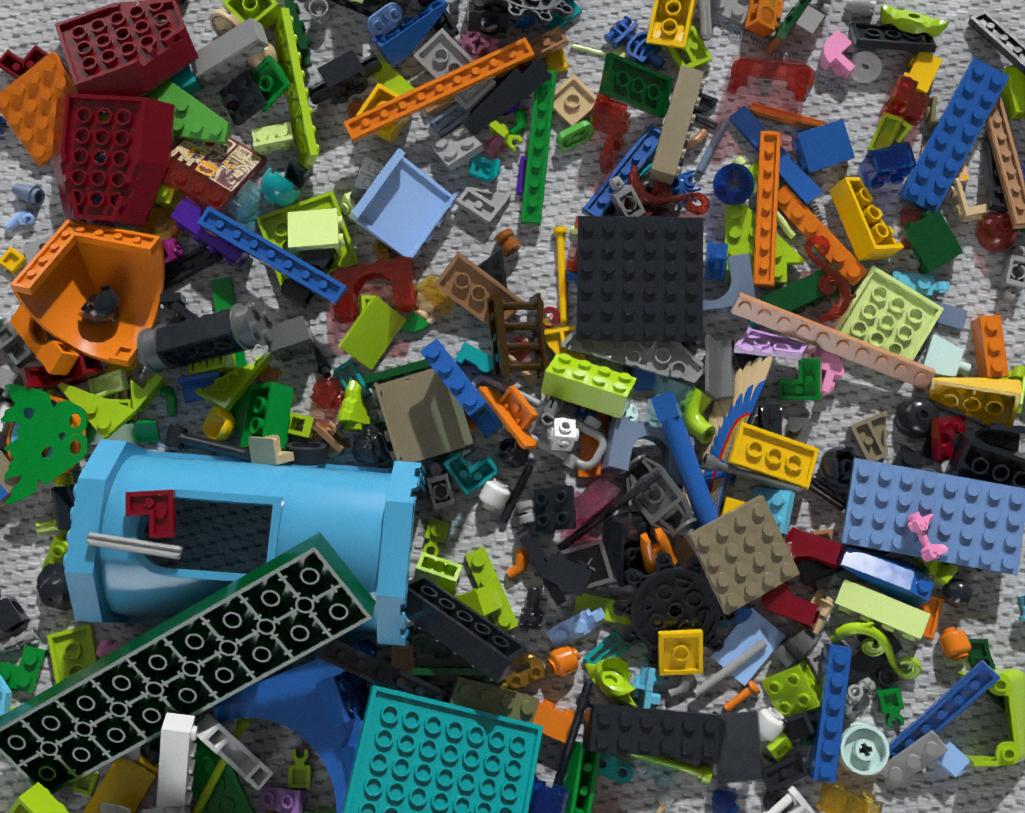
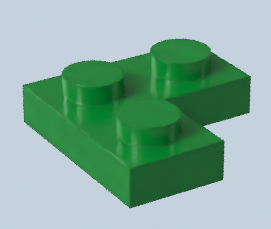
(808, 384)
(27, 674)

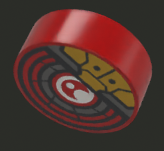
(550, 317)

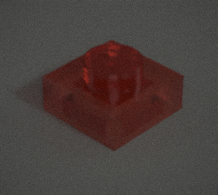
(519, 355)

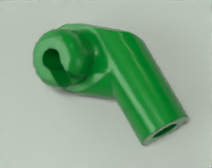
(171, 399)

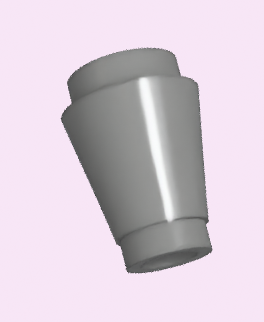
(861, 7)

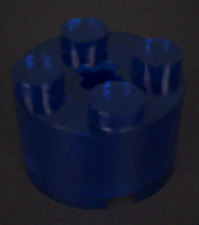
(727, 174)
(548, 799)

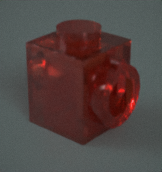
(327, 394)

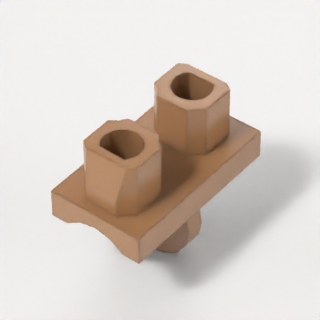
(333, 435)

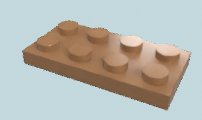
(472, 286)

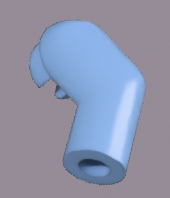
(20, 218)

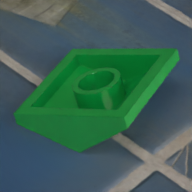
(271, 80)

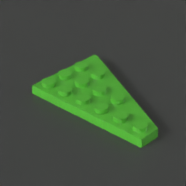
(191, 117)

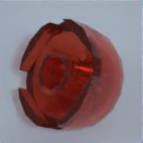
(996, 232)

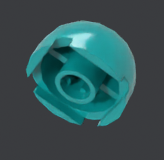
(278, 189)

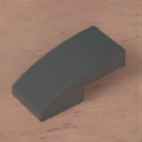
(15, 346)

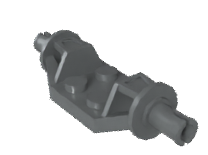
(663, 500)

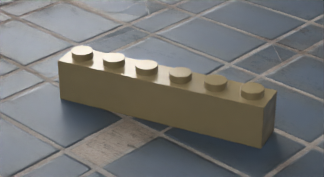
(676, 125)

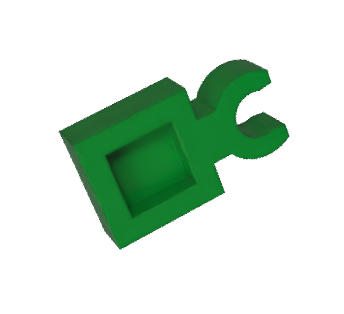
(890, 702)

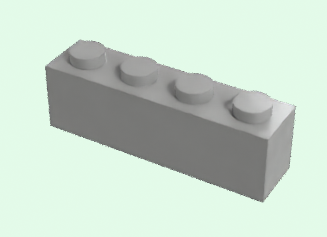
(229, 50)

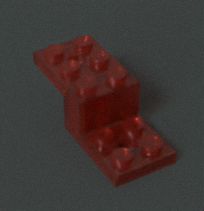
(611, 119)

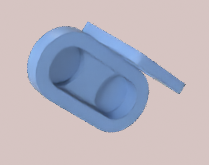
(384, 19)

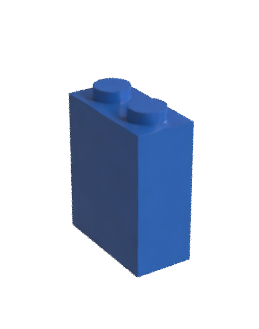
(822, 146)

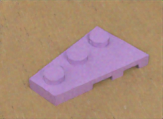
(767, 344)

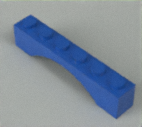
(827, 739)

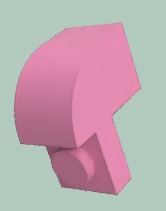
(833, 55)
(831, 369)

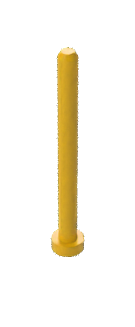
(560, 232)

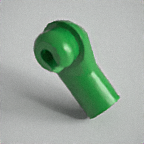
(521, 122)

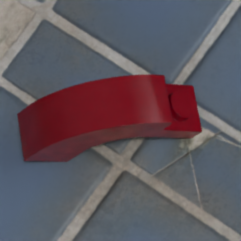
(83, 370)

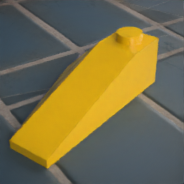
(979, 397)

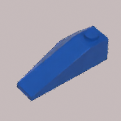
(404, 38)
(890, 575)

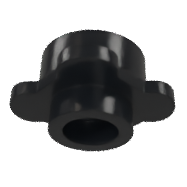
(885, 670)

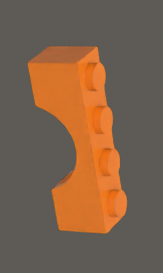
(54, 355)

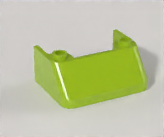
(1012, 687)

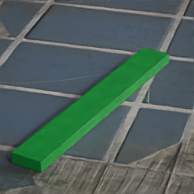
(538, 152)
(224, 299)

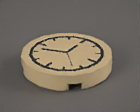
(223, 22)

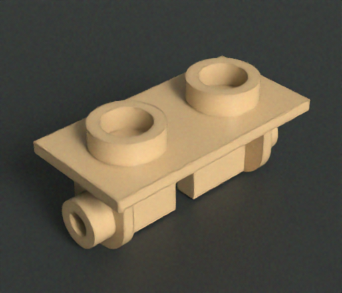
(826, 605)

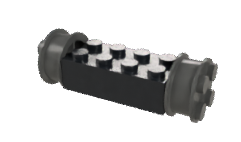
(205, 337)

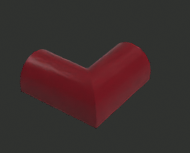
(16, 66)

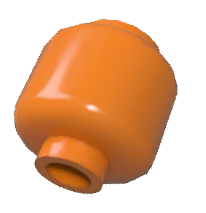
(954, 644)
(563, 661)

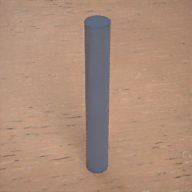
(712, 147)

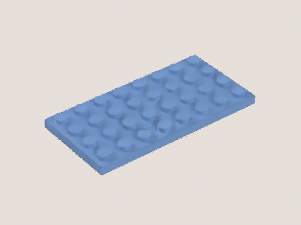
(971, 517)

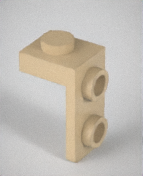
(961, 208)

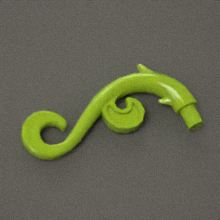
(883, 645)

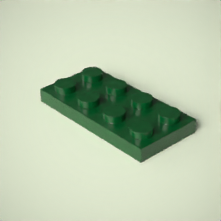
(635, 85)

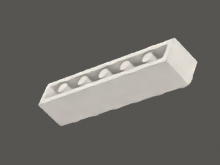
(176, 761)

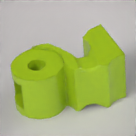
(939, 571)

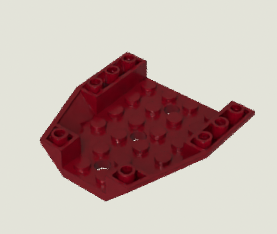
(127, 64)
(136, 152)

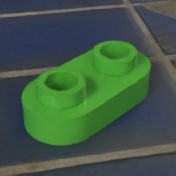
(574, 135)

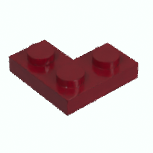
(942, 432)
(159, 506)

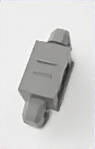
(636, 207)
(1010, 286)
(435, 470)

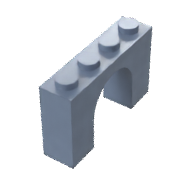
(740, 281)
(620, 441)

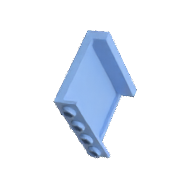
(403, 206)

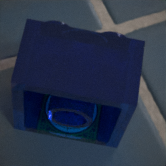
(887, 165)

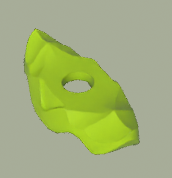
(911, 21)

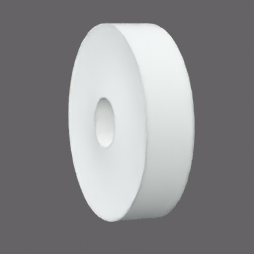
(871, 61)

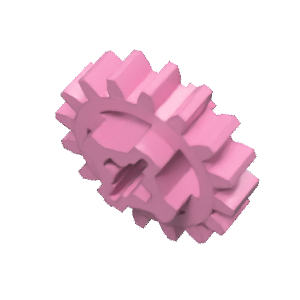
(471, 41)

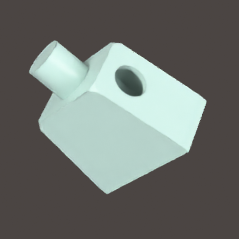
(944, 358)

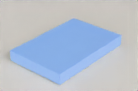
(744, 637)

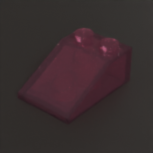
(594, 498)

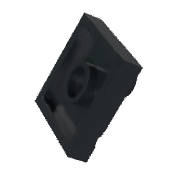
(242, 97)

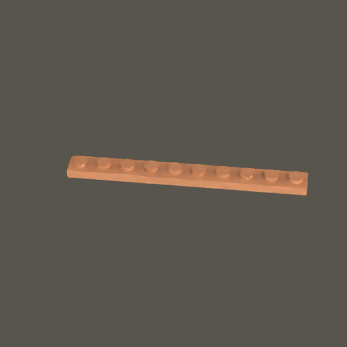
(832, 341)

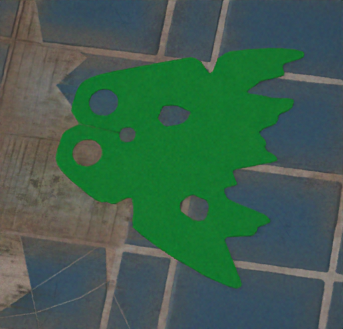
(37, 435)

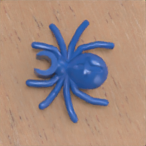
(681, 184)

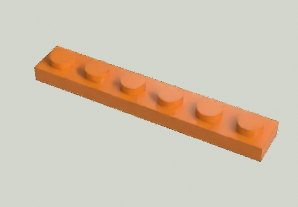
(810, 225)

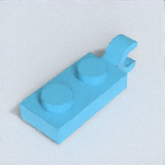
(921, 283)

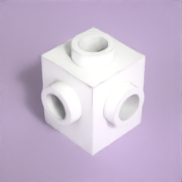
(562, 434)

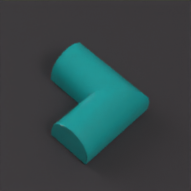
(469, 477)

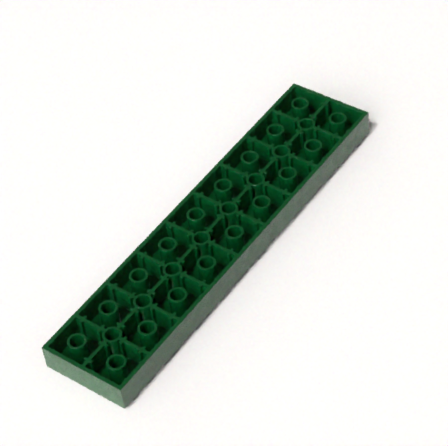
(186, 664)

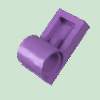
(283, 799)

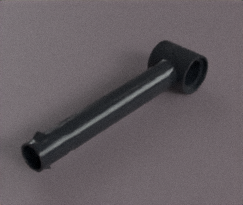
(179, 436)

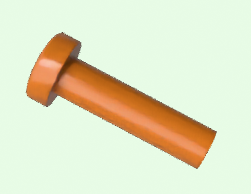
(743, 695)

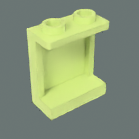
(315, 230)

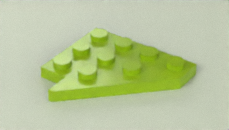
(740, 237)

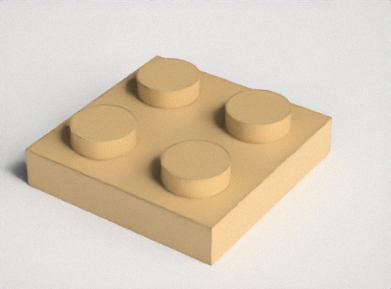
(573, 101)

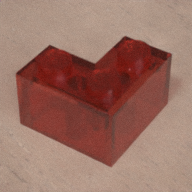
(905, 102)

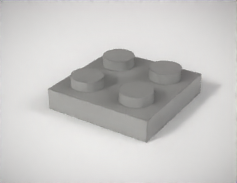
(456, 148)

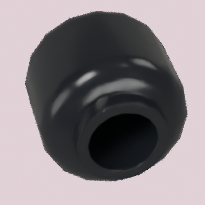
(512, 453)

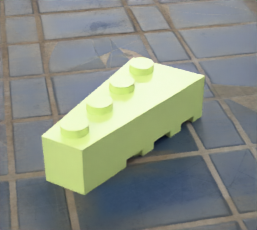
(883, 610)

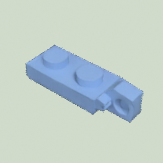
(574, 626)

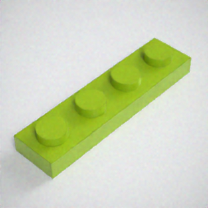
(485, 574)

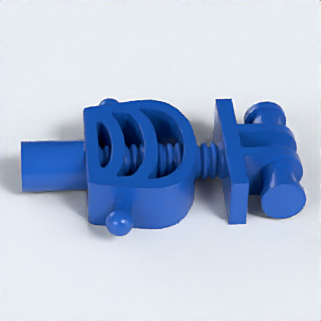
(623, 34)

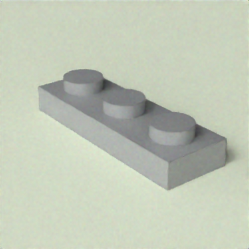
(913, 758)

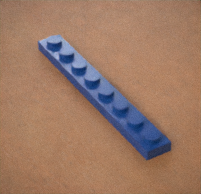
(272, 255)

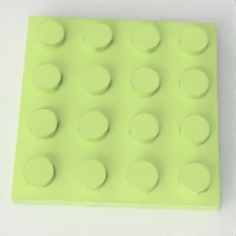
(889, 315)

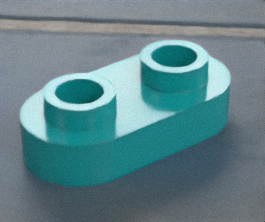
(612, 768)

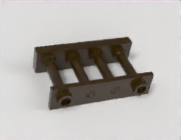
(501, 346)

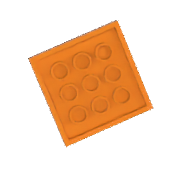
(31, 105)

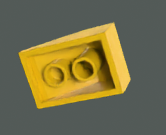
(671, 23)

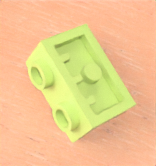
(273, 138)

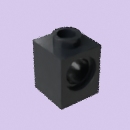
(11, 615)

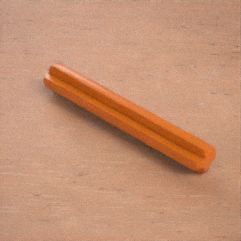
(785, 116)

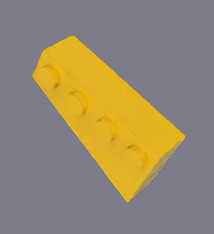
(863, 221)

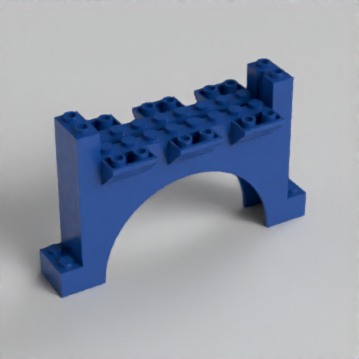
(316, 703)

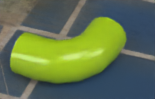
(694, 417)

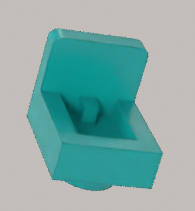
(484, 169)

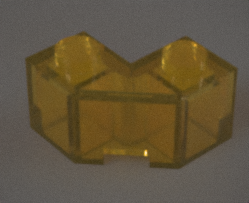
(837, 799)

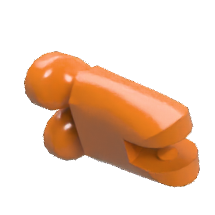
(650, 551)

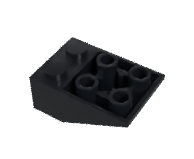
(622, 542)

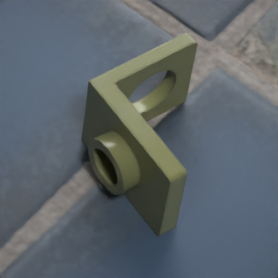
(930, 114)

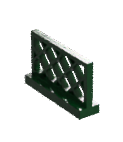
(446, 670)

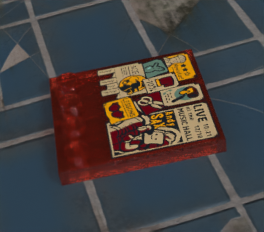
(212, 171)

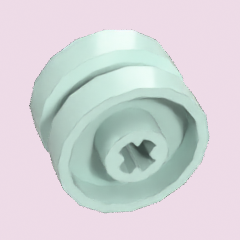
(873, 752)

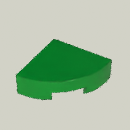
(414, 324)

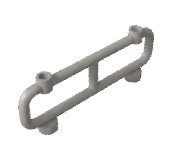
(589, 426)

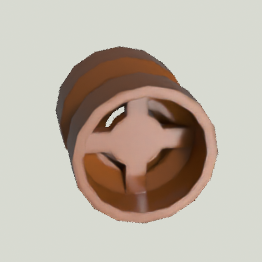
(507, 242)

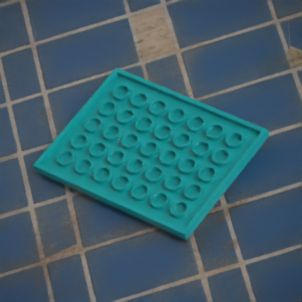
(440, 758)

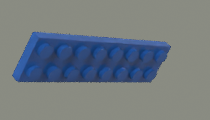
(953, 136)

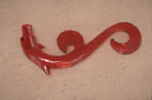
(666, 192)
(832, 275)

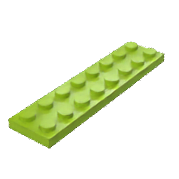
(296, 94)

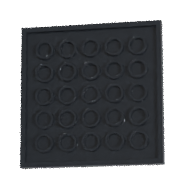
(639, 279)

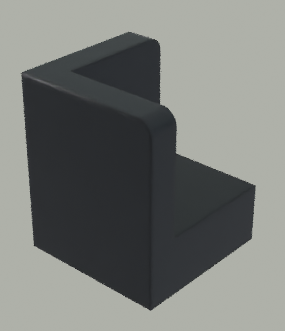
(799, 725)

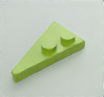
(230, 387)
(102, 413)

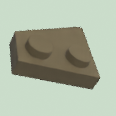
(871, 436)

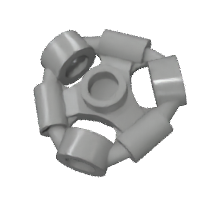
(857, 695)

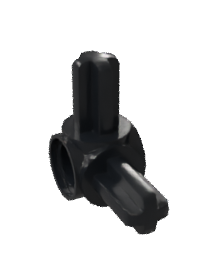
(531, 615)

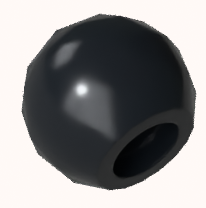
(957, 593)

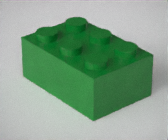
(267, 412)

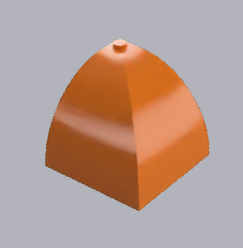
(75, 267)

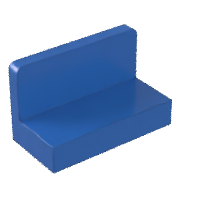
(191, 383)

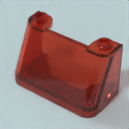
(794, 71)

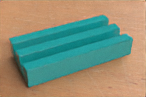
(343, 367)
(611, 647)

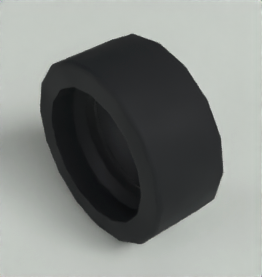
(307, 453)

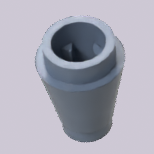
(29, 193)

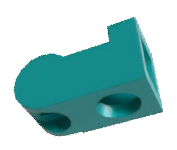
(475, 358)

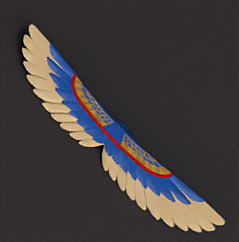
(725, 419)

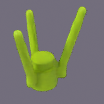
(1018, 374)

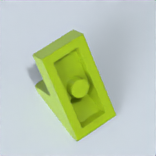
(144, 396)

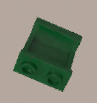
(931, 241)

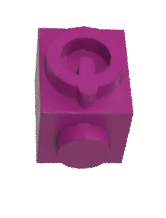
(172, 250)

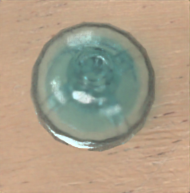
(247, 202)
(683, 392)

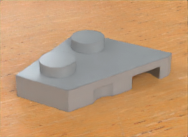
(482, 203)

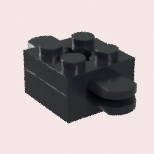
(486, 18)
(343, 78)

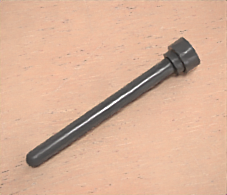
(711, 463)

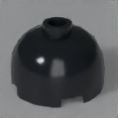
(101, 307)
(915, 416)
(836, 466)

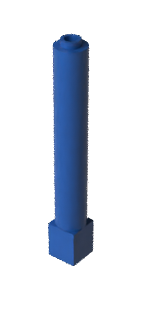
(670, 417)

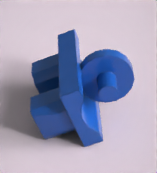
(716, 261)

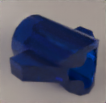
(724, 802)

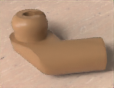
(696, 140)

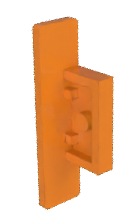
(513, 412)

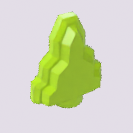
(353, 410)

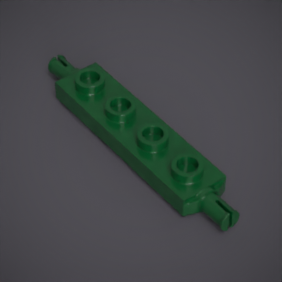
(299, 27)

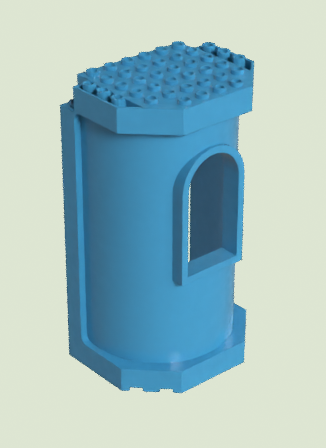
(357, 509)

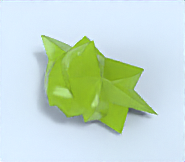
(613, 679)

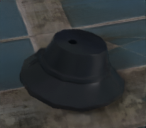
(53, 587)

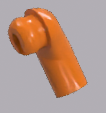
(521, 563)

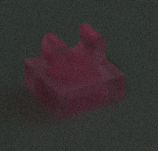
(493, 144)

